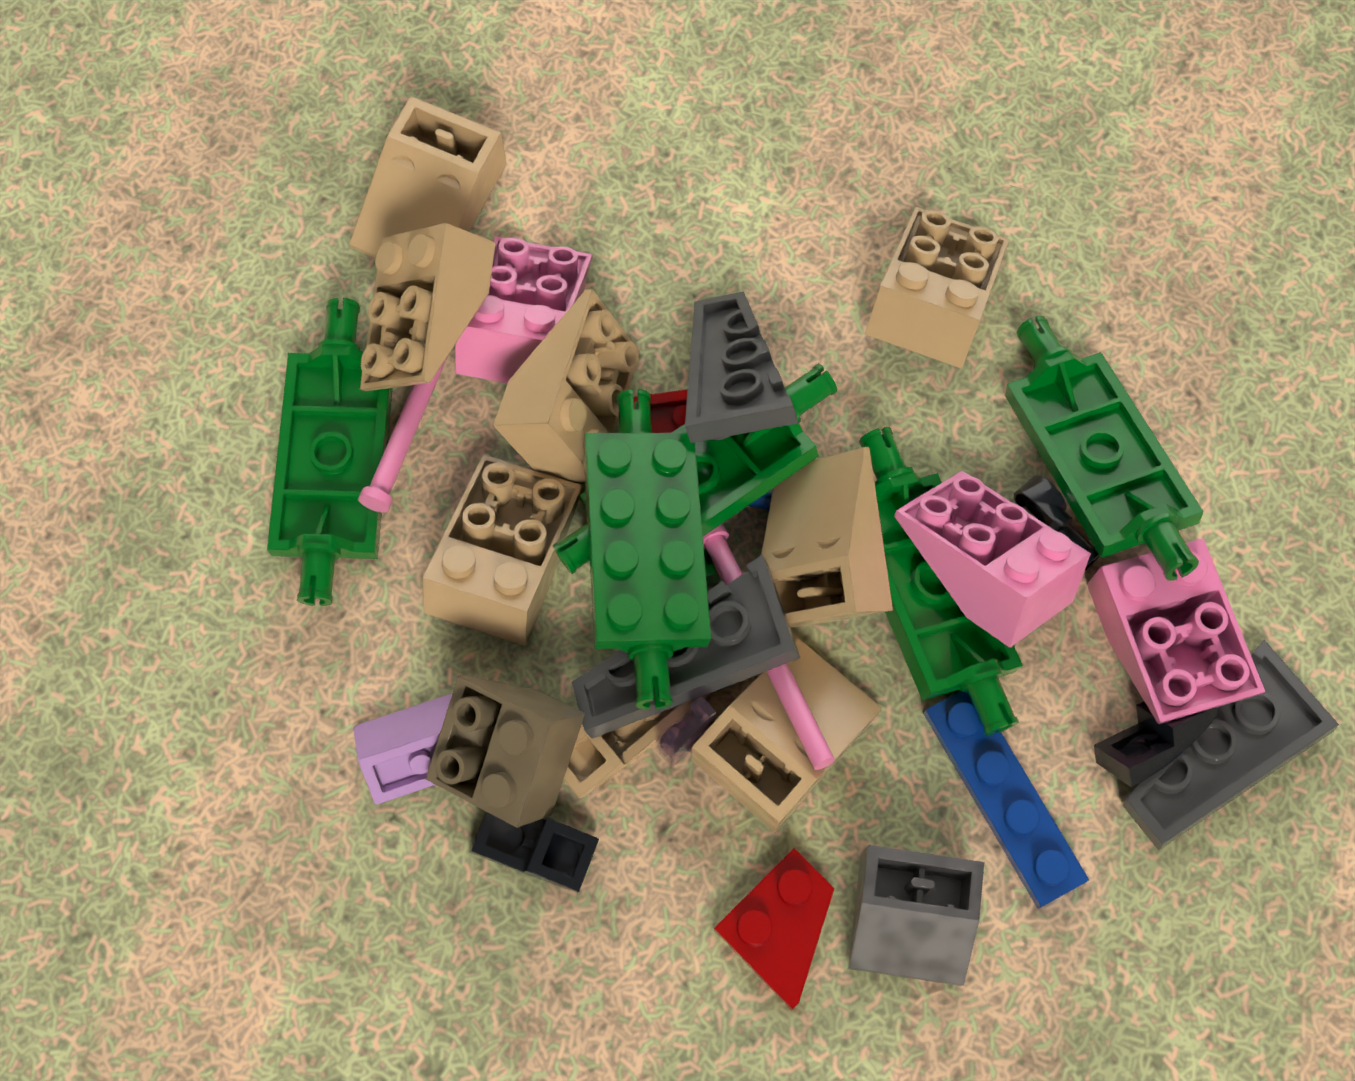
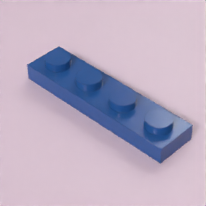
(1006, 800)

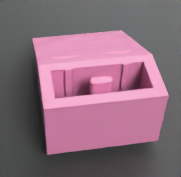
(525, 300)
(994, 556)
(1175, 635)

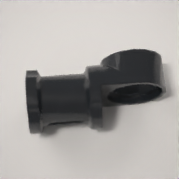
(1050, 508)

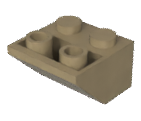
(505, 748)

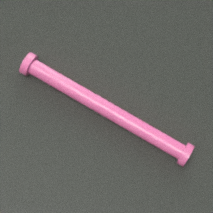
(377, 495)

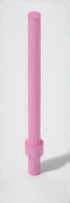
(781, 676)

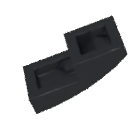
(1150, 746)
(537, 849)

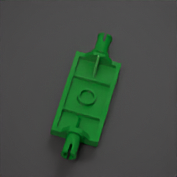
(1103, 453)
(326, 456)
(737, 468)
(645, 546)
(933, 633)

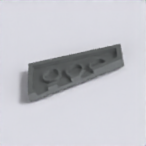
(732, 374)
(746, 640)
(1233, 753)

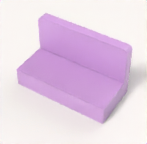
(400, 748)

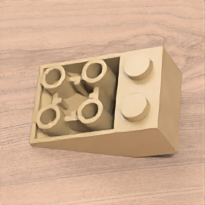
(428, 175)
(937, 287)
(422, 302)
(568, 389)
(828, 542)
(499, 550)
(757, 750)

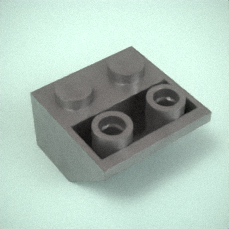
(915, 915)

